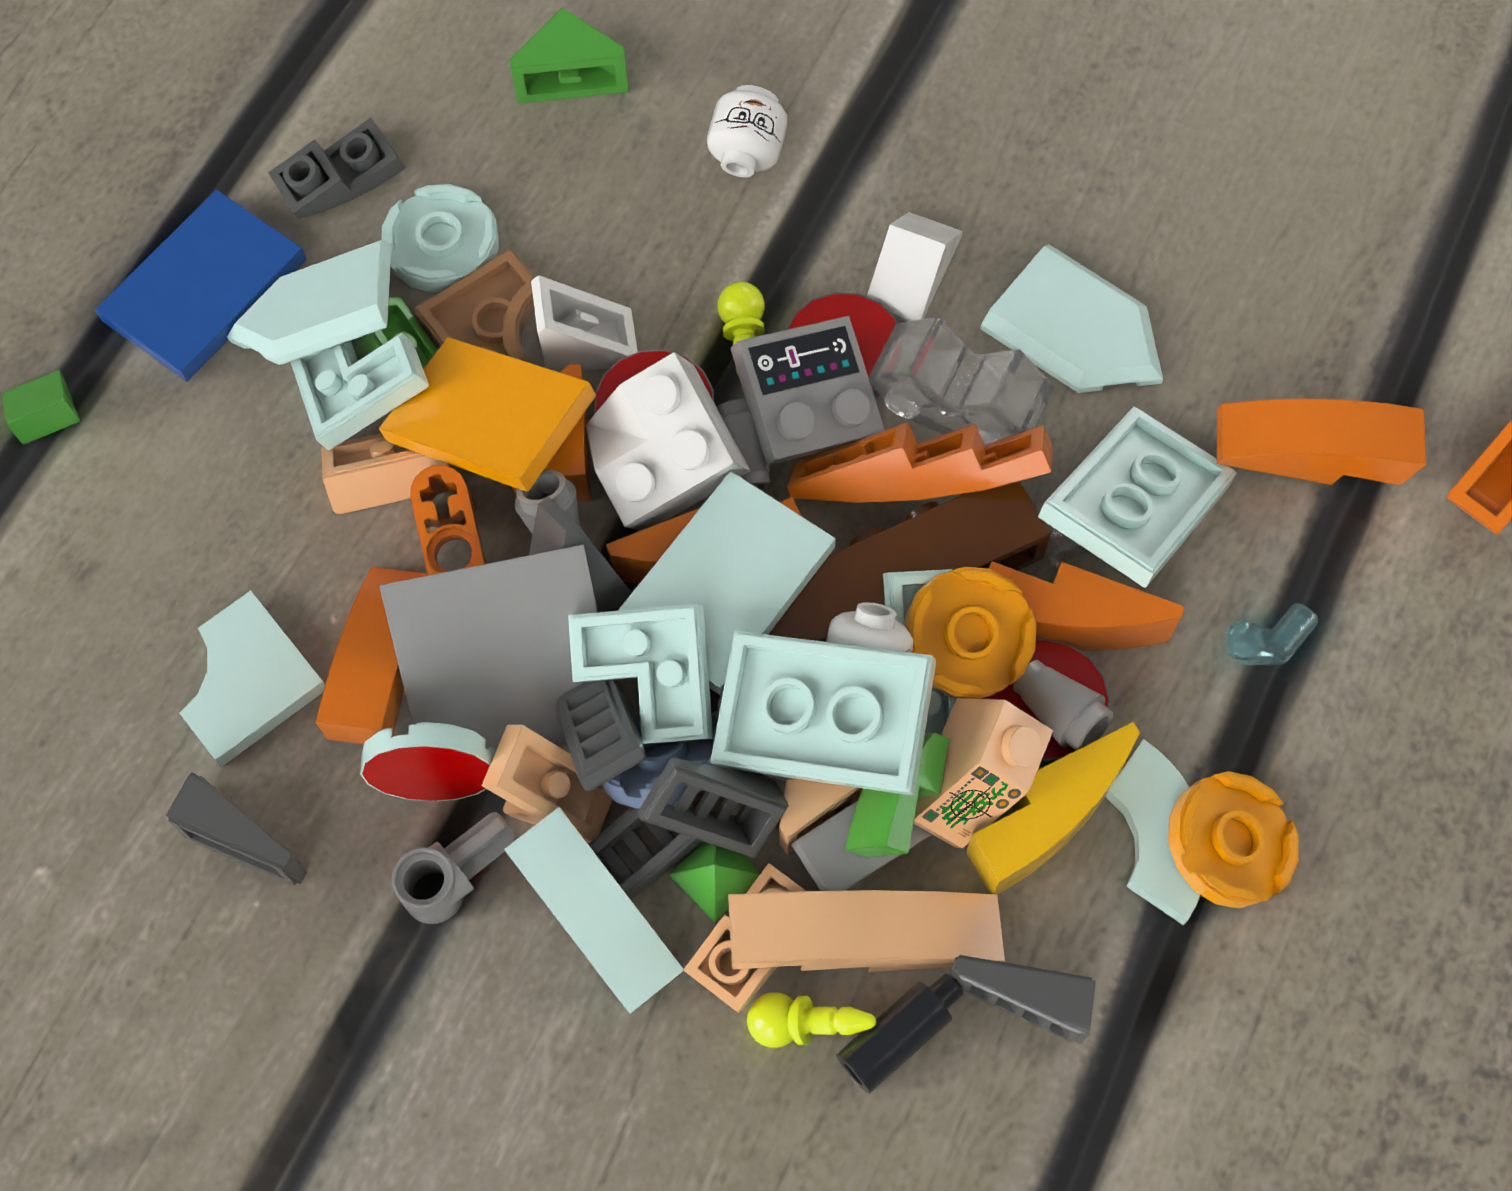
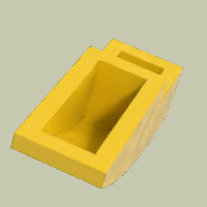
(1051, 812)

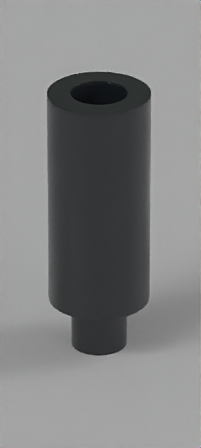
(899, 1032)

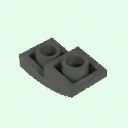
(324, 179)

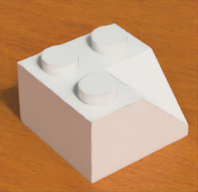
(661, 444)

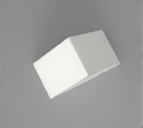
(912, 265)
(580, 327)

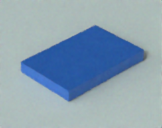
(199, 284)

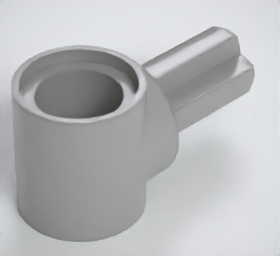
(456, 863)

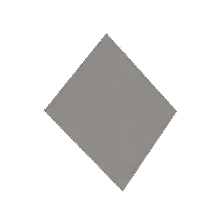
(490, 641)

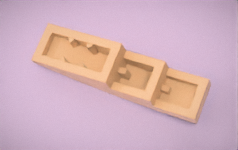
(863, 929)

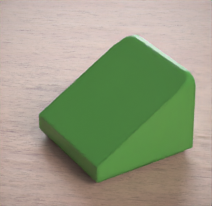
(39, 407)

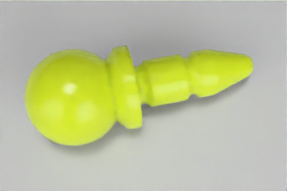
(741, 309)
(778, 1020)

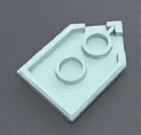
(319, 306)
(1075, 325)

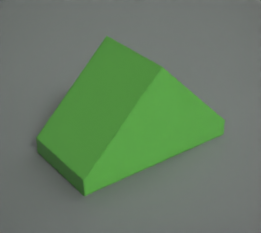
(568, 62)

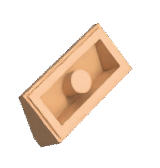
(370, 472)

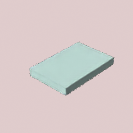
(1137, 496)
(740, 561)
(824, 712)

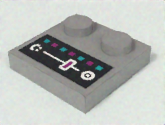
(807, 389)

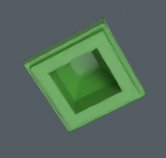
(713, 874)

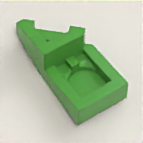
(886, 819)

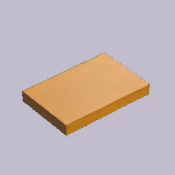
(489, 413)

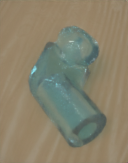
(1270, 646)

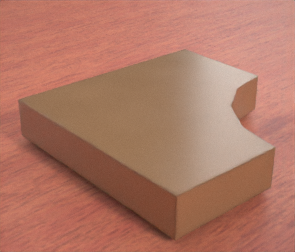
(483, 307)

